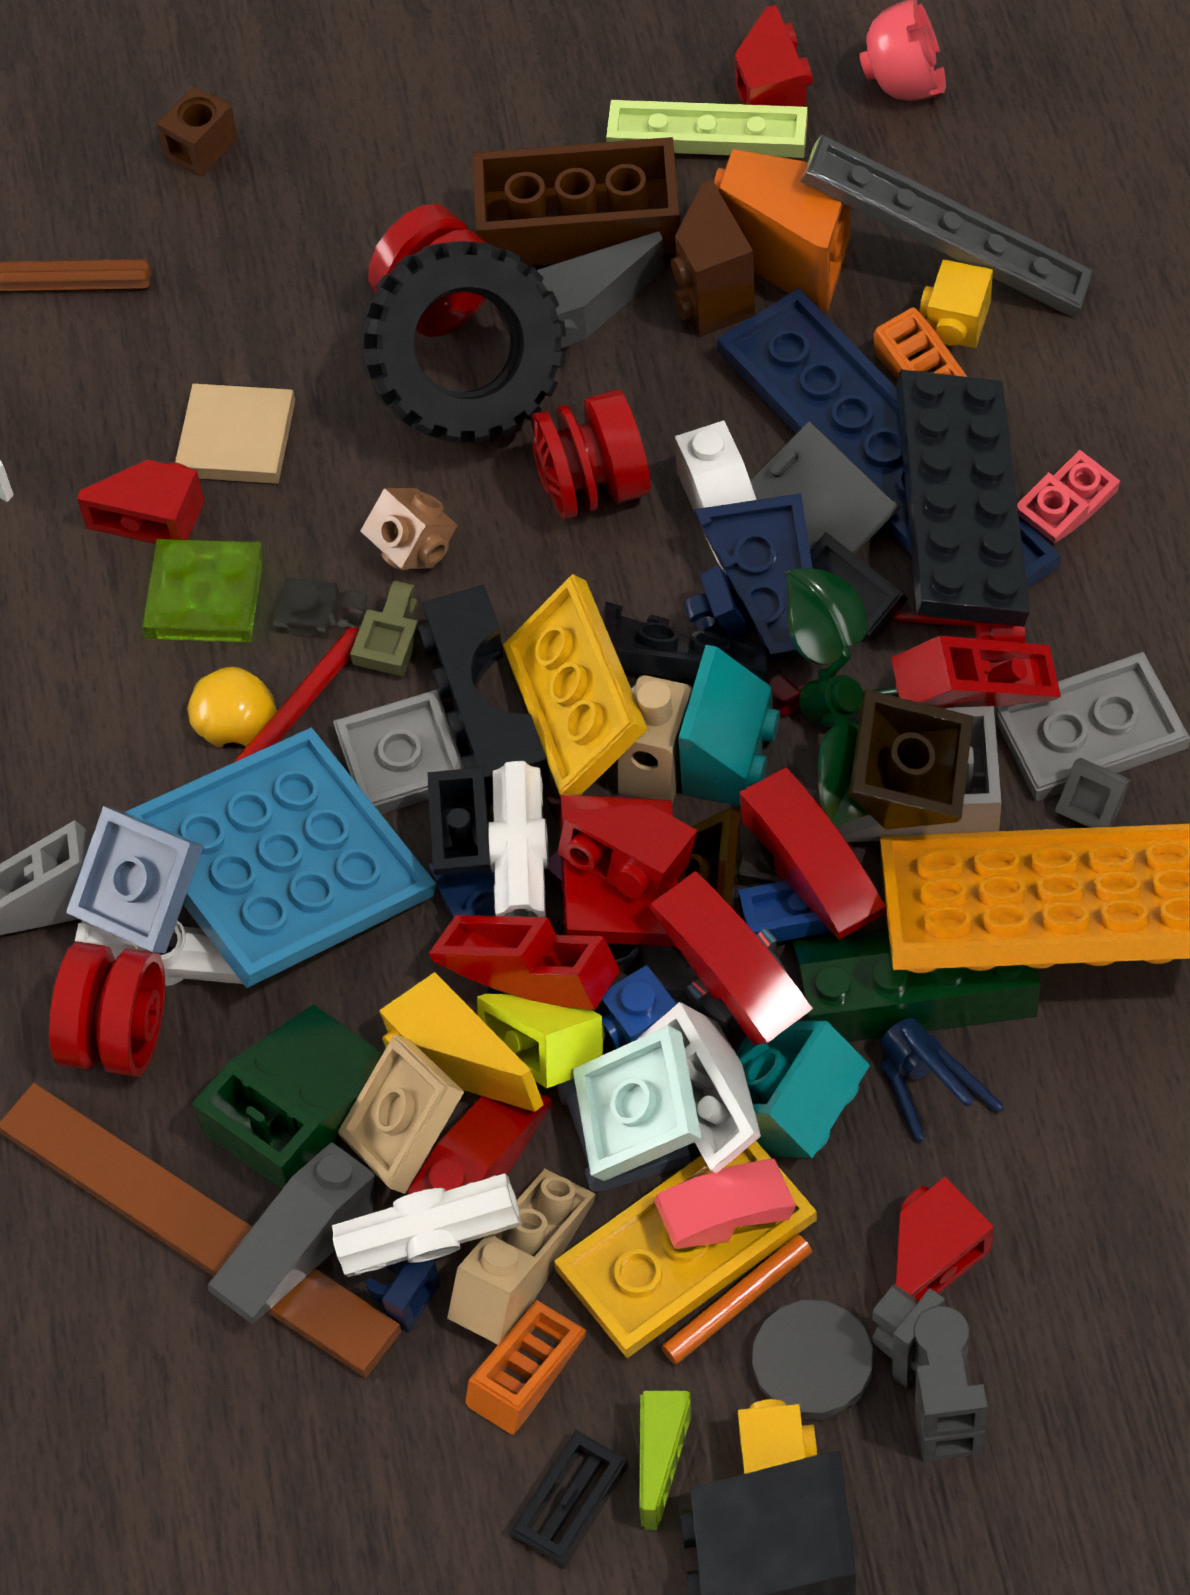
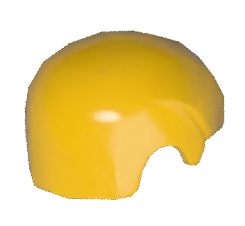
(230, 706)

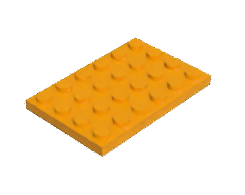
(1037, 897)

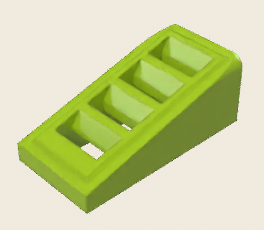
(662, 1435)

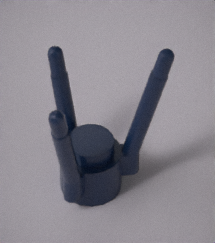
(917, 1054)

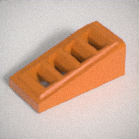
(908, 335)
(503, 1397)

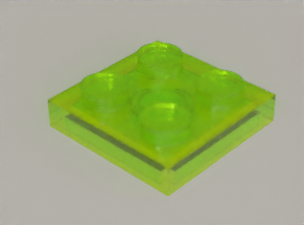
(203, 590)

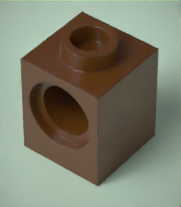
(197, 131)

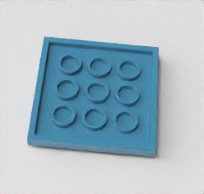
(287, 856)

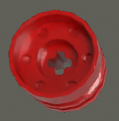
(590, 454)

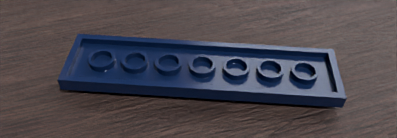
(821, 377)

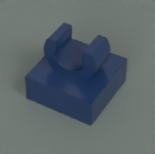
(718, 606)
(408, 1293)

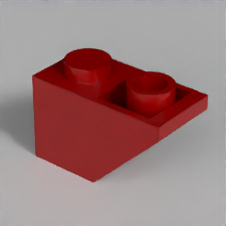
(769, 65)
(629, 847)

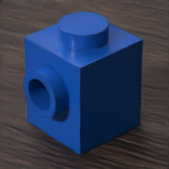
(633, 1007)

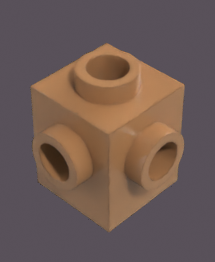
(409, 528)

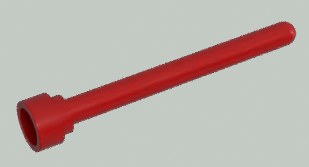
(303, 695)

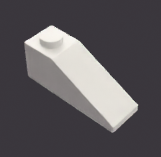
(712, 468)
(718, 1086)

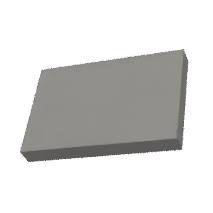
(1104, 715)

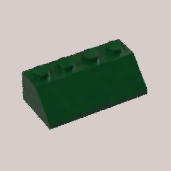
(863, 997)

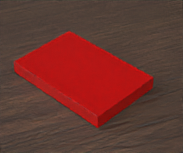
(598, 907)

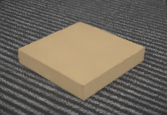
(236, 432)
(400, 1113)

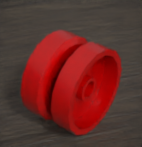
(407, 236)
(107, 1009)

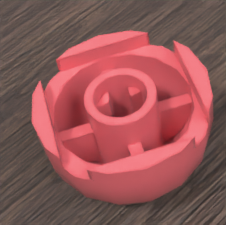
(903, 53)

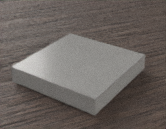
(395, 748)

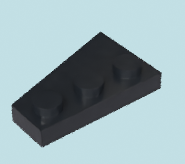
(665, 652)

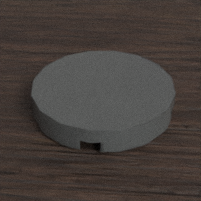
(813, 1358)

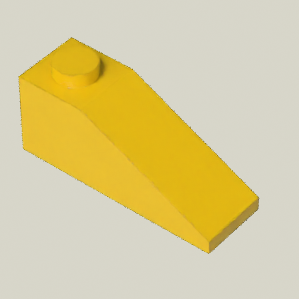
(460, 1043)

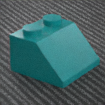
(725, 730)
(800, 1086)

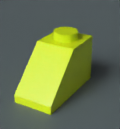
(544, 1035)

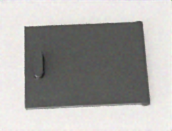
(832, 489)

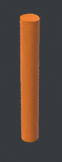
(736, 1299)

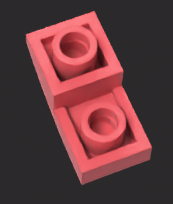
(1068, 497)
(715, 1203)

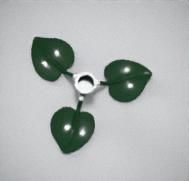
(823, 621)

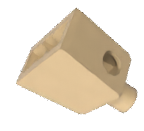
(663, 710)

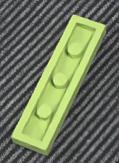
(712, 127)

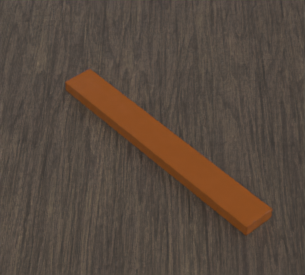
(189, 1223)

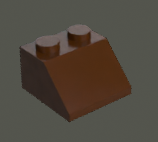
(712, 265)

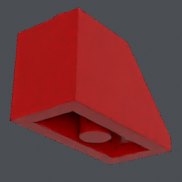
(144, 502)
(939, 1238)

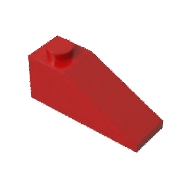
(975, 673)
(480, 1145)

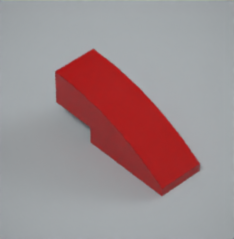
(810, 853)
(528, 959)
(730, 959)

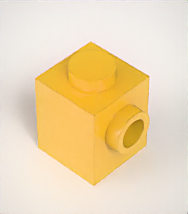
(958, 303)
(773, 1435)

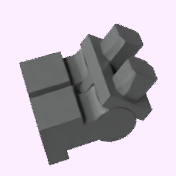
(932, 1350)

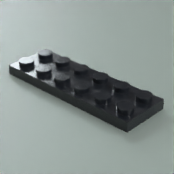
(961, 499)

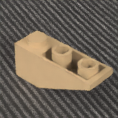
(511, 1266)

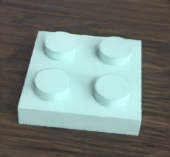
(636, 1103)

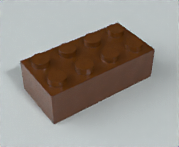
(576, 198)

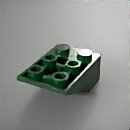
(287, 1094)

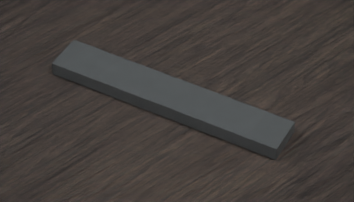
(946, 225)

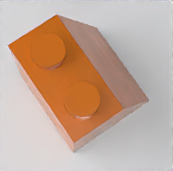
(791, 227)

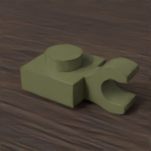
(388, 636)

